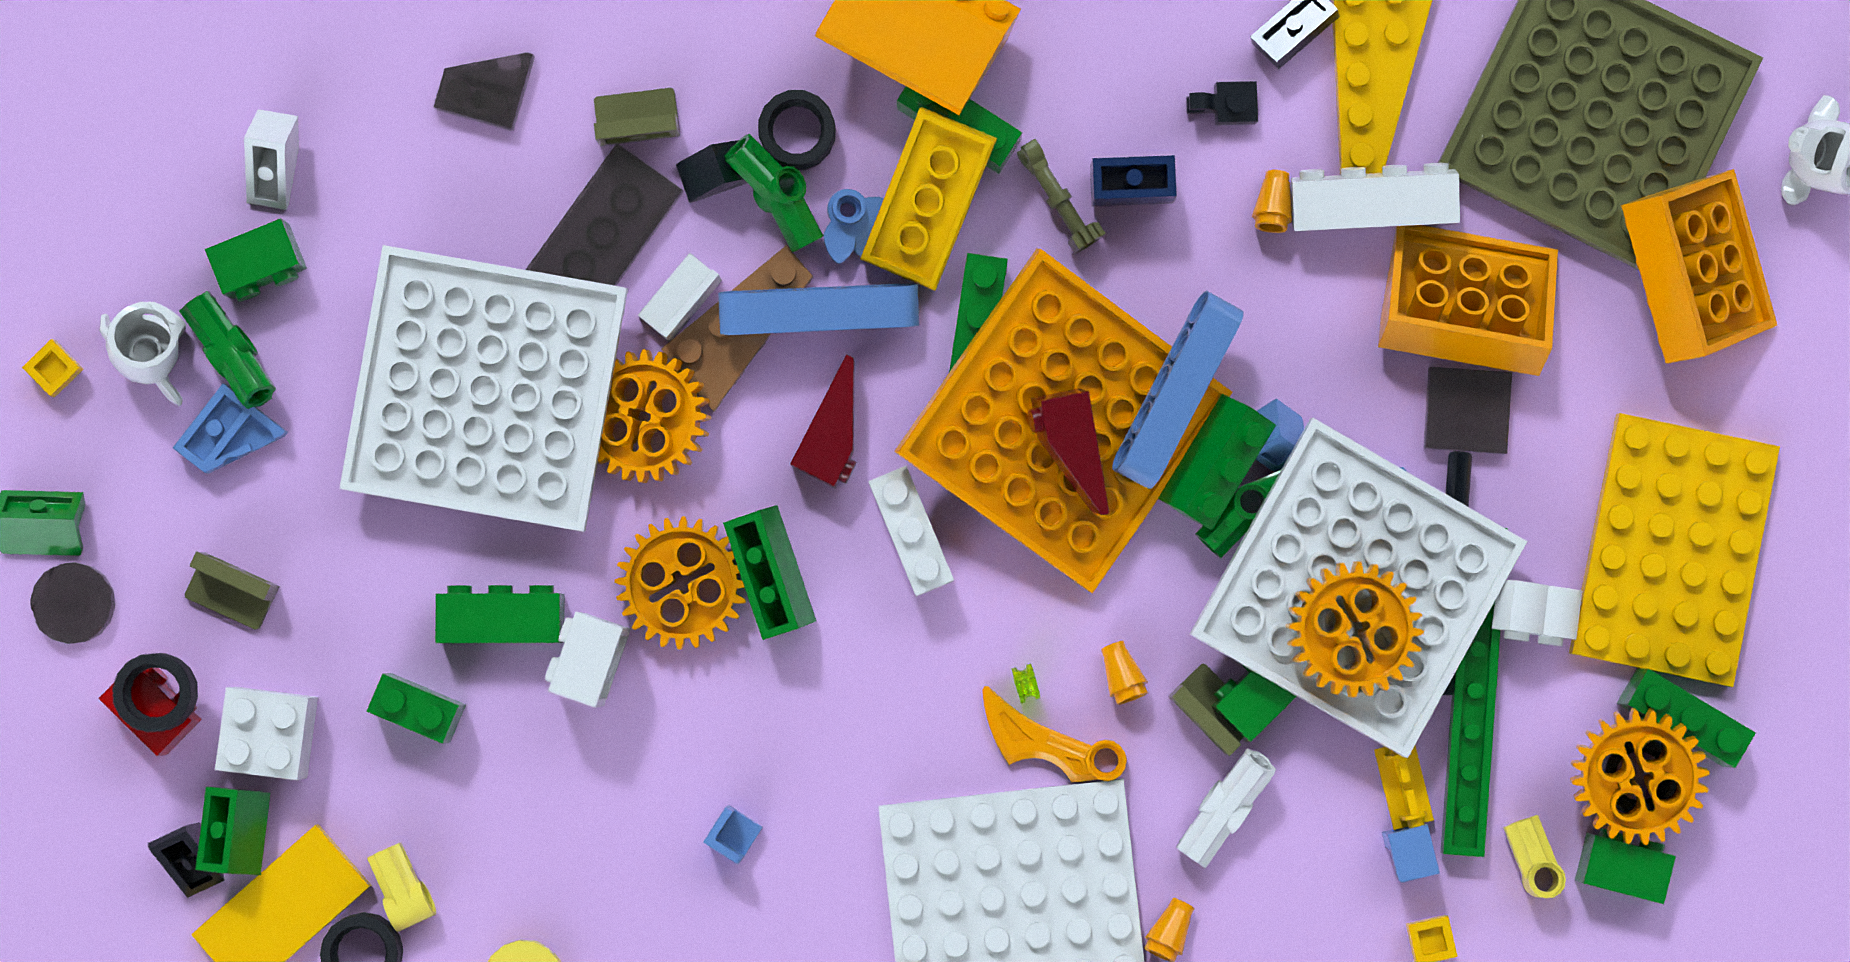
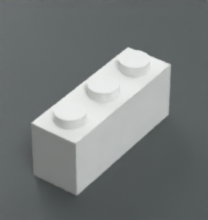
(911, 531)

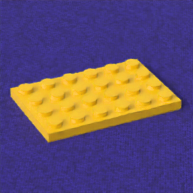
(1674, 549)

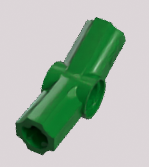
(776, 191)
(228, 350)
(1234, 520)

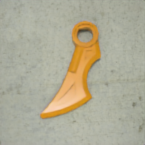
(1025, 739)

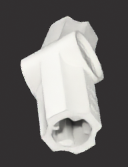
(1226, 807)

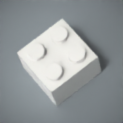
(587, 659)
(266, 733)

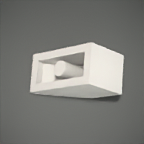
(271, 158)

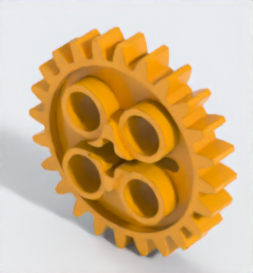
(678, 426)
(665, 549)
(1387, 611)
(1674, 763)

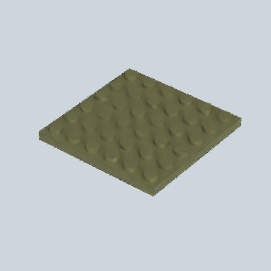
(1596, 112)

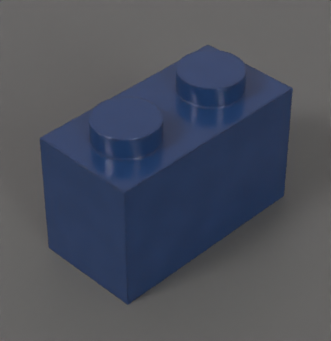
(1133, 180)

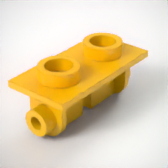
(1404, 788)

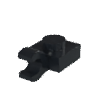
(1232, 103)

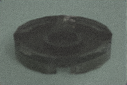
(72, 603)

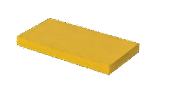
(928, 198)
(284, 903)

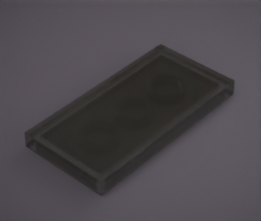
(608, 221)

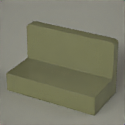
(636, 116)
(230, 590)
(1196, 699)

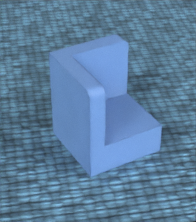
(1283, 437)
(733, 834)
(1411, 852)

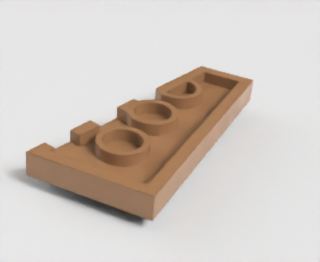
(723, 358)

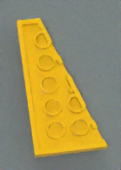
(1373, 68)

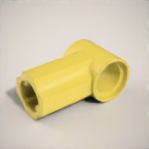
(1533, 853)
(406, 898)

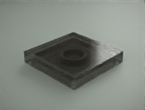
(1467, 410)

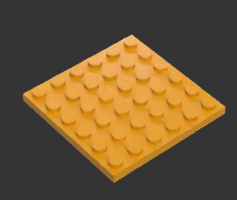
(976, 434)

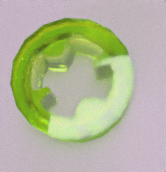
(1025, 683)

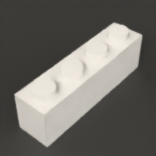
(1375, 198)

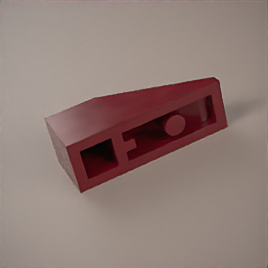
(1069, 435)
(830, 437)

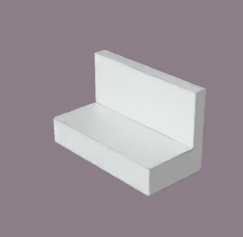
(680, 297)

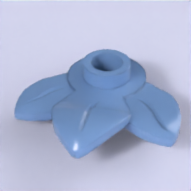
(849, 233)

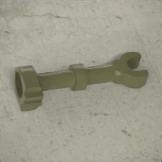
(1083, 235)

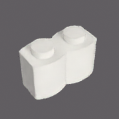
(1537, 610)

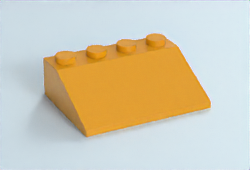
(923, 44)
(1699, 266)
(1469, 299)

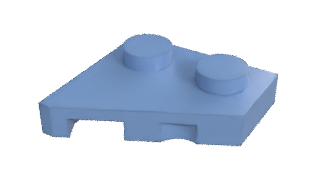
(226, 432)

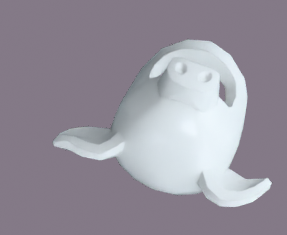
(1818, 154)
(145, 345)

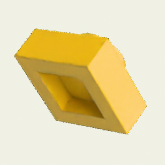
(53, 368)
(1431, 939)

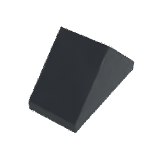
(708, 172)
(178, 856)

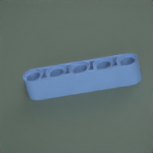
(818, 309)
(1177, 390)

